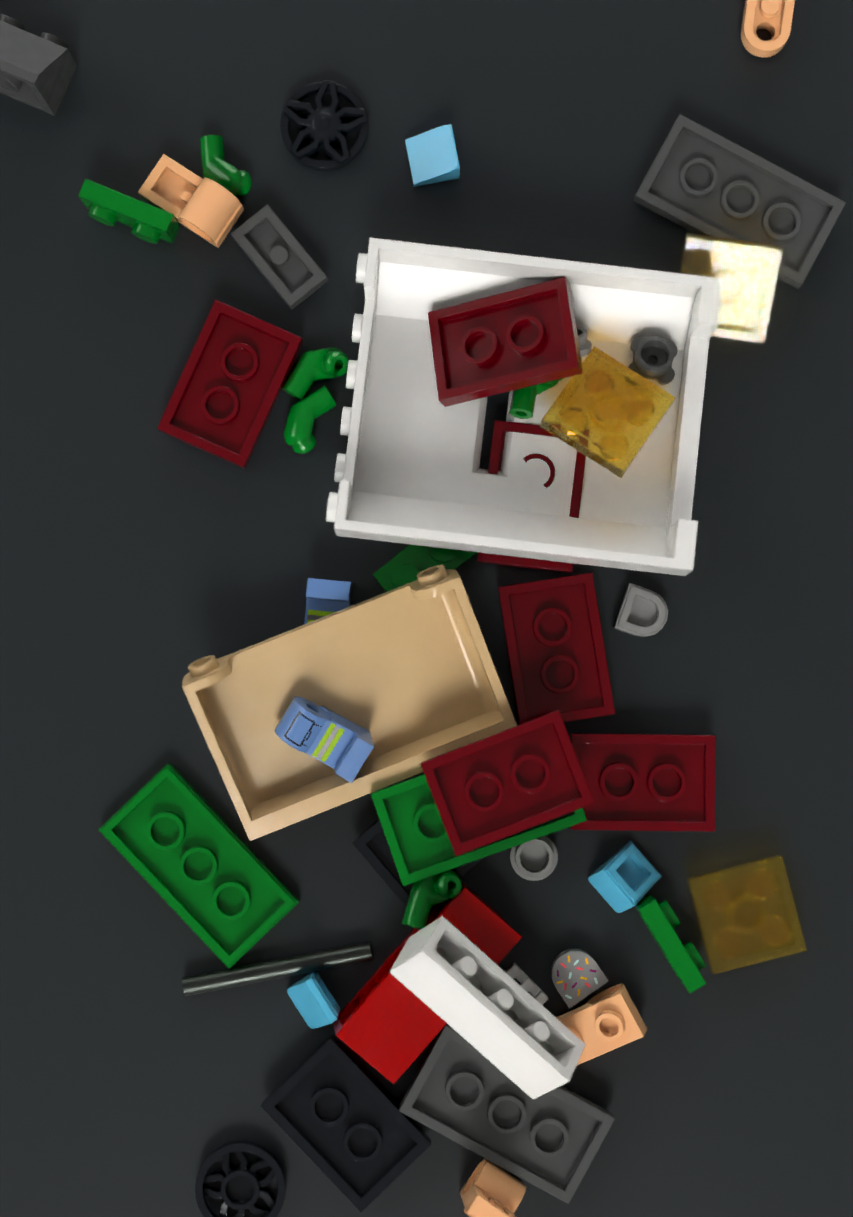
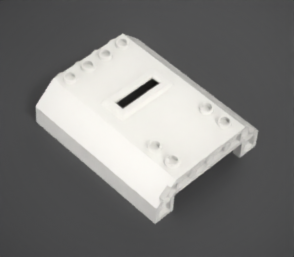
(417, 463)

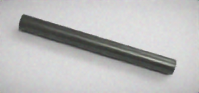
(277, 968)

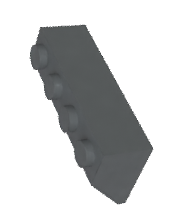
(33, 66)

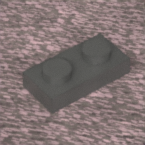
(279, 257)

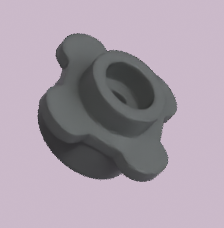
(658, 348)

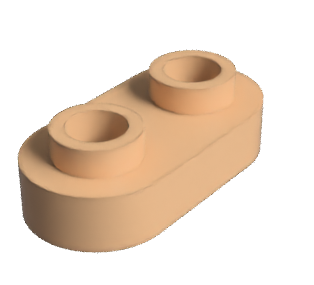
(769, 15)

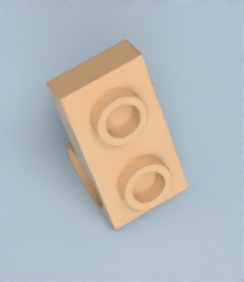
(194, 201)
(605, 1022)
(491, 1192)

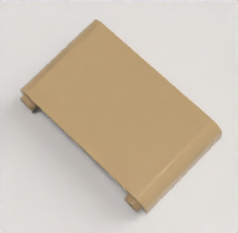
(394, 664)

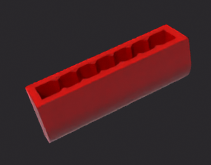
(391, 1023)

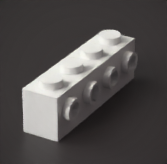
(488, 1008)

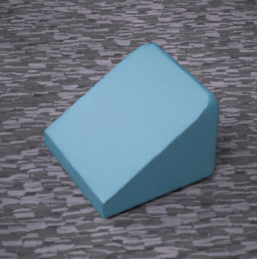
(433, 156)
(624, 878)
(314, 1001)

